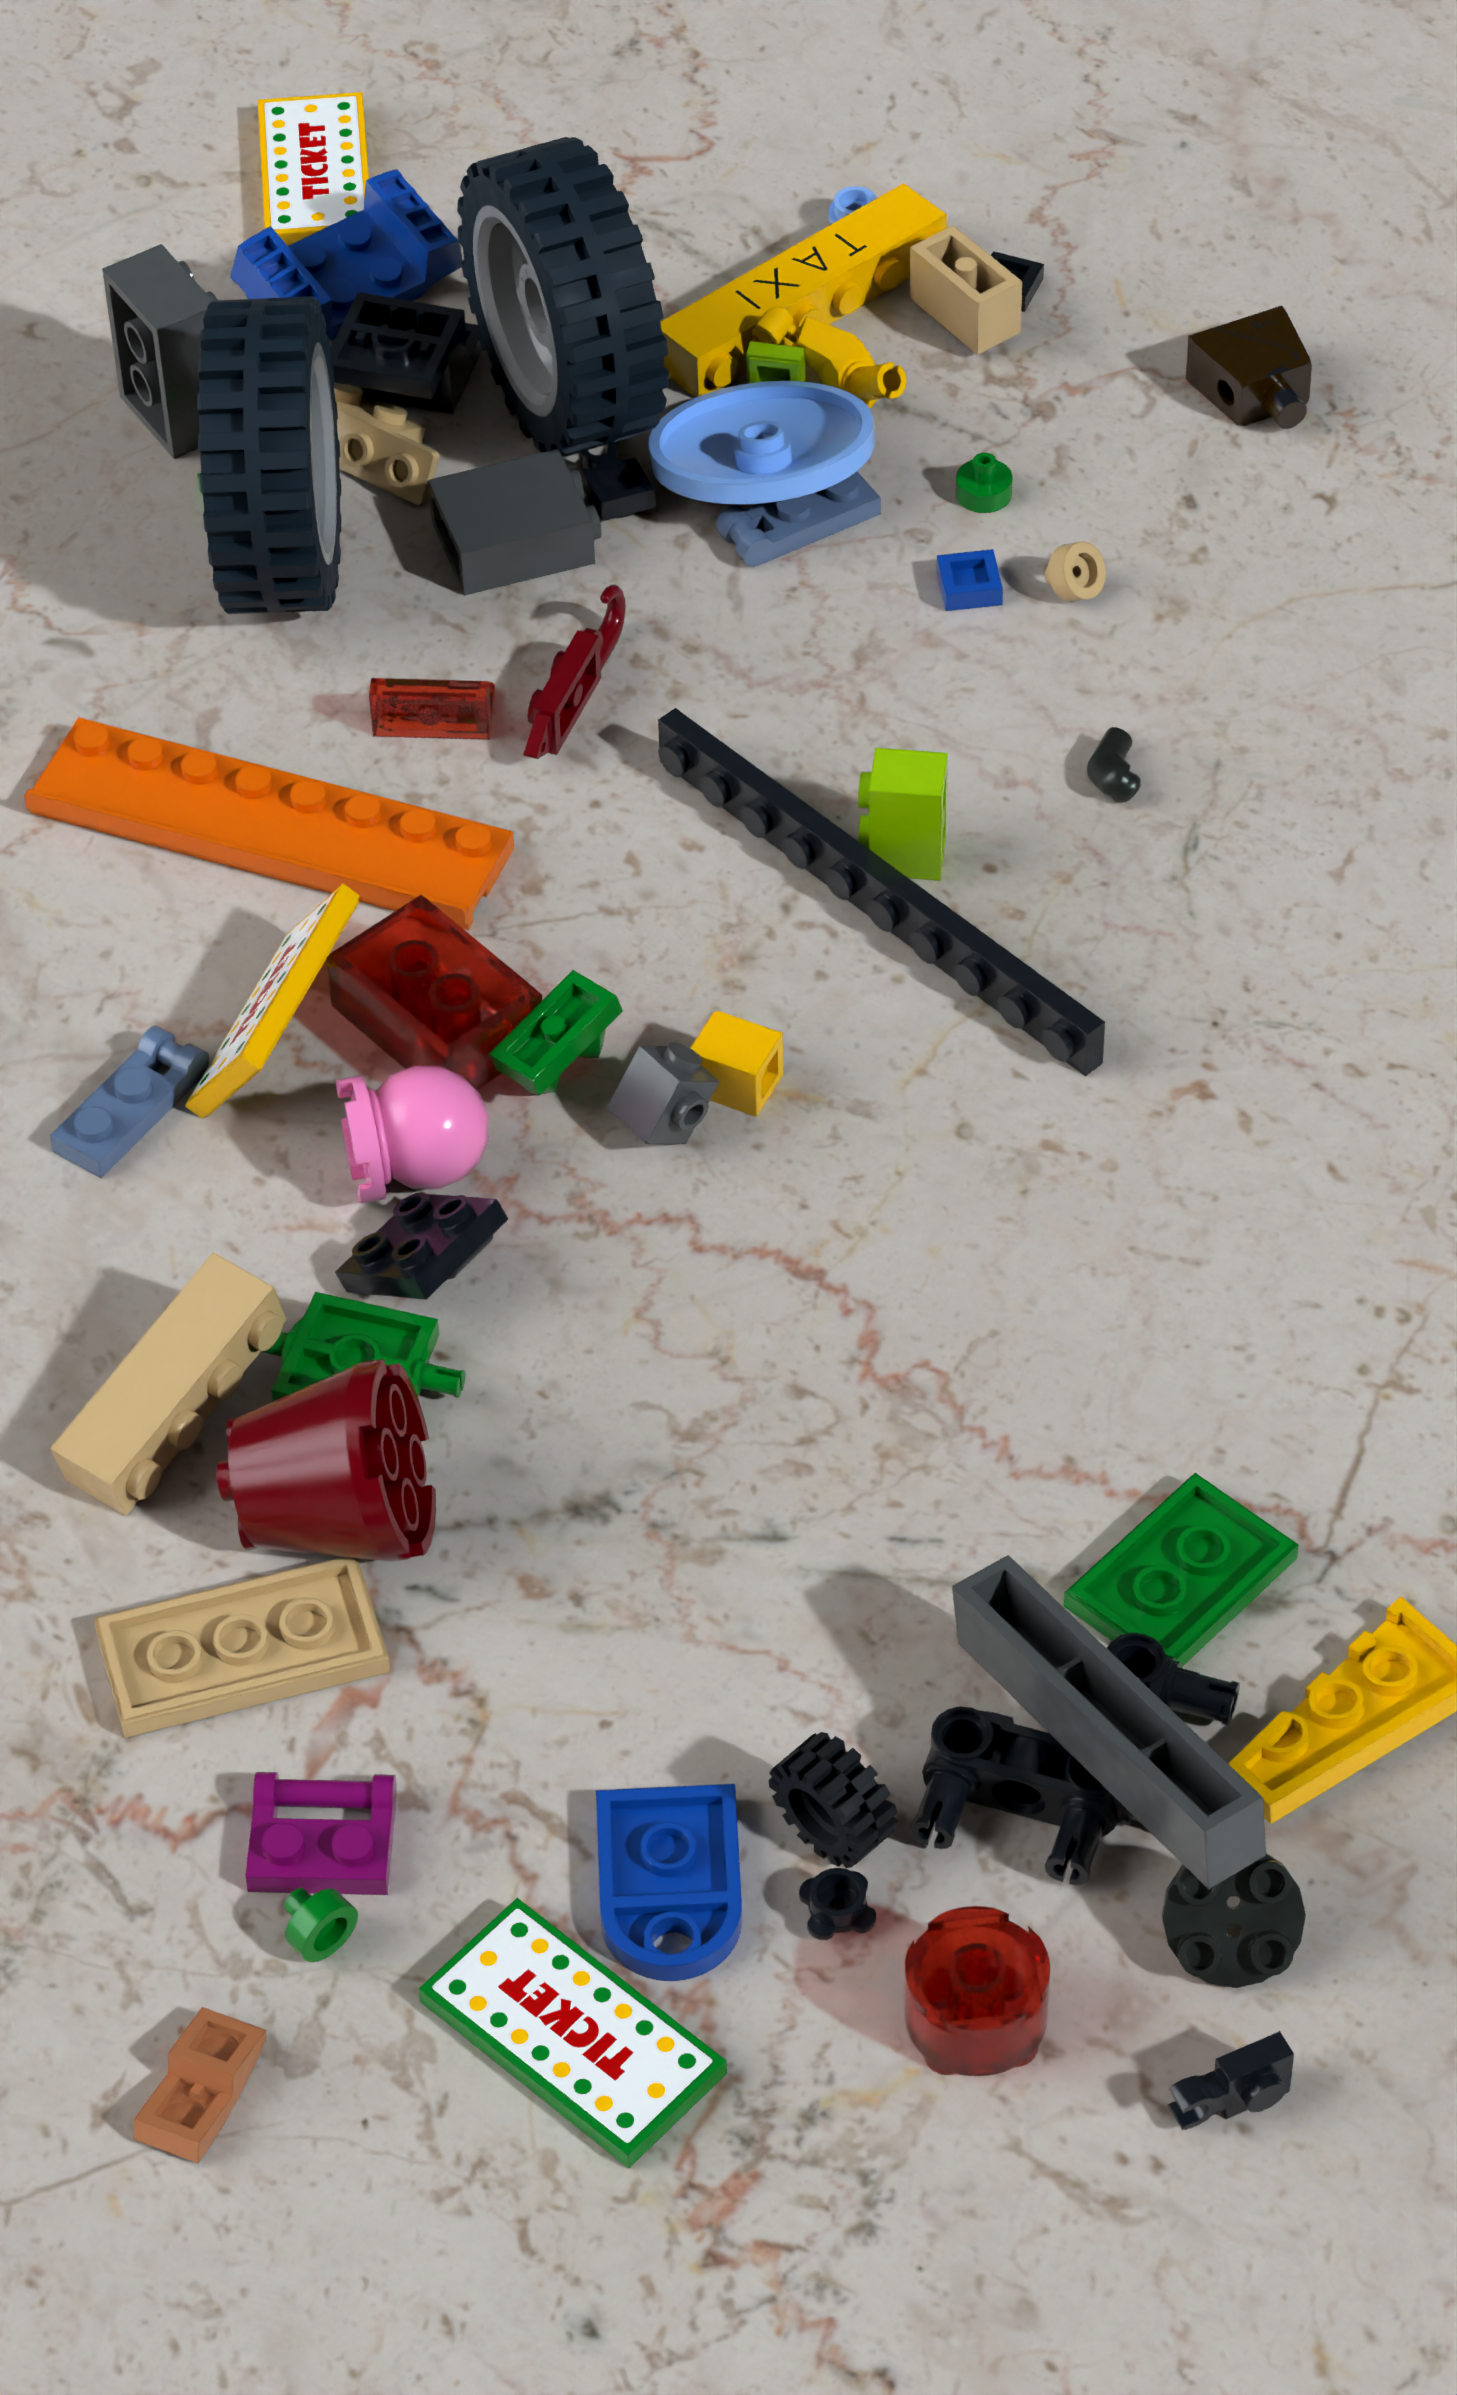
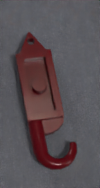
(573, 679)

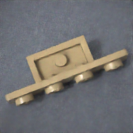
(383, 445)

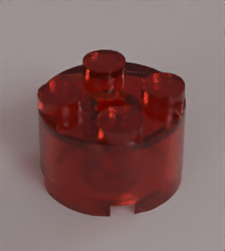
(976, 1992)

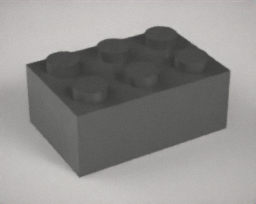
(156, 343)

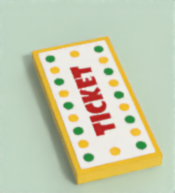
(312, 162)
(273, 1002)

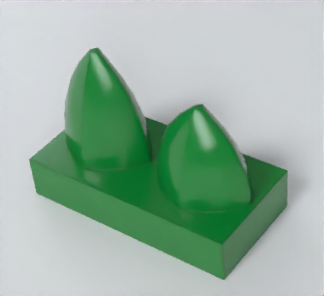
(556, 1032)

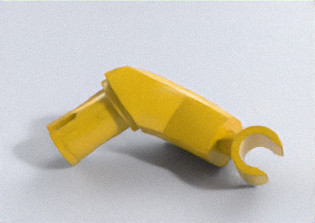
(834, 355)

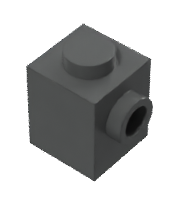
(663, 1094)

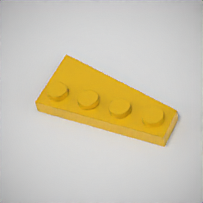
(1368, 1706)

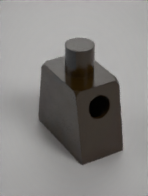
(1252, 369)

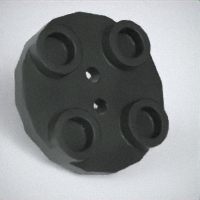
(1268, 1917)

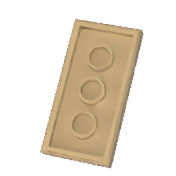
(241, 1645)

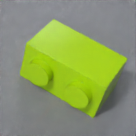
(906, 810)

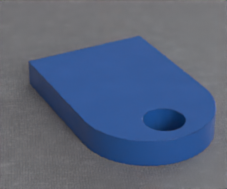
(669, 1869)

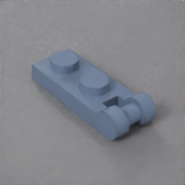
(784, 526)
(129, 1102)

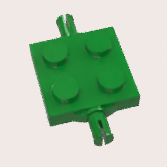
(347, 1332)

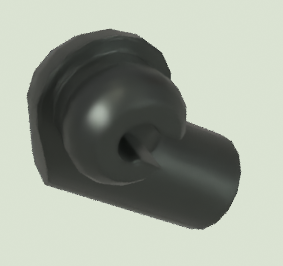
(1109, 768)

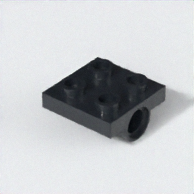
(421, 1245)

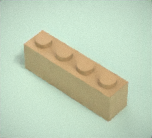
(169, 1384)

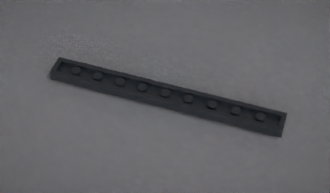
(882, 893)

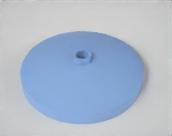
(762, 442)

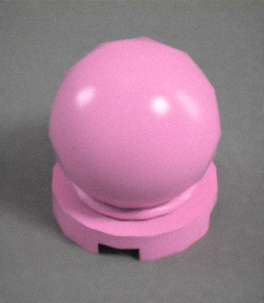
(416, 1128)

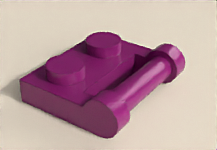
(321, 1852)

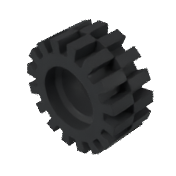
(833, 1800)

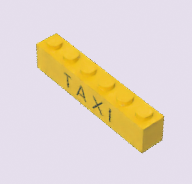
(815, 278)

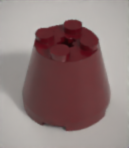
(334, 1468)

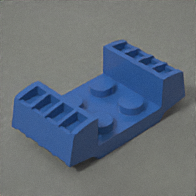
(384, 250)

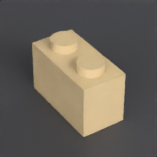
(965, 289)

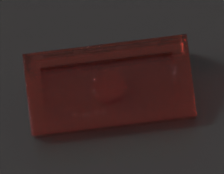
(431, 708)

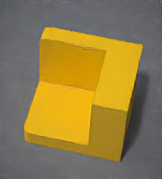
(743, 1060)

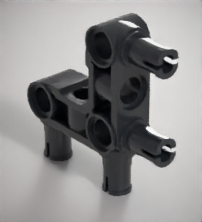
(1036, 1776)

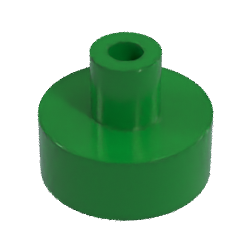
(984, 484)
(318, 1922)

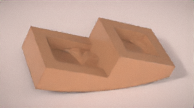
(202, 2085)

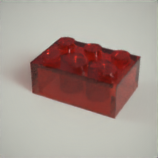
(429, 992)

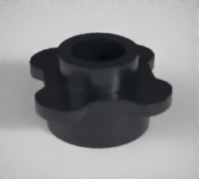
(832, 1887)

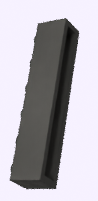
(1110, 1722)

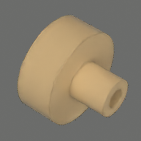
(1076, 571)

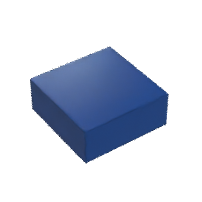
(969, 580)

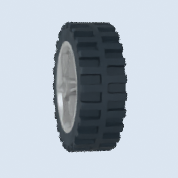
(563, 296)
(269, 455)

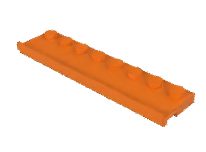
(269, 821)

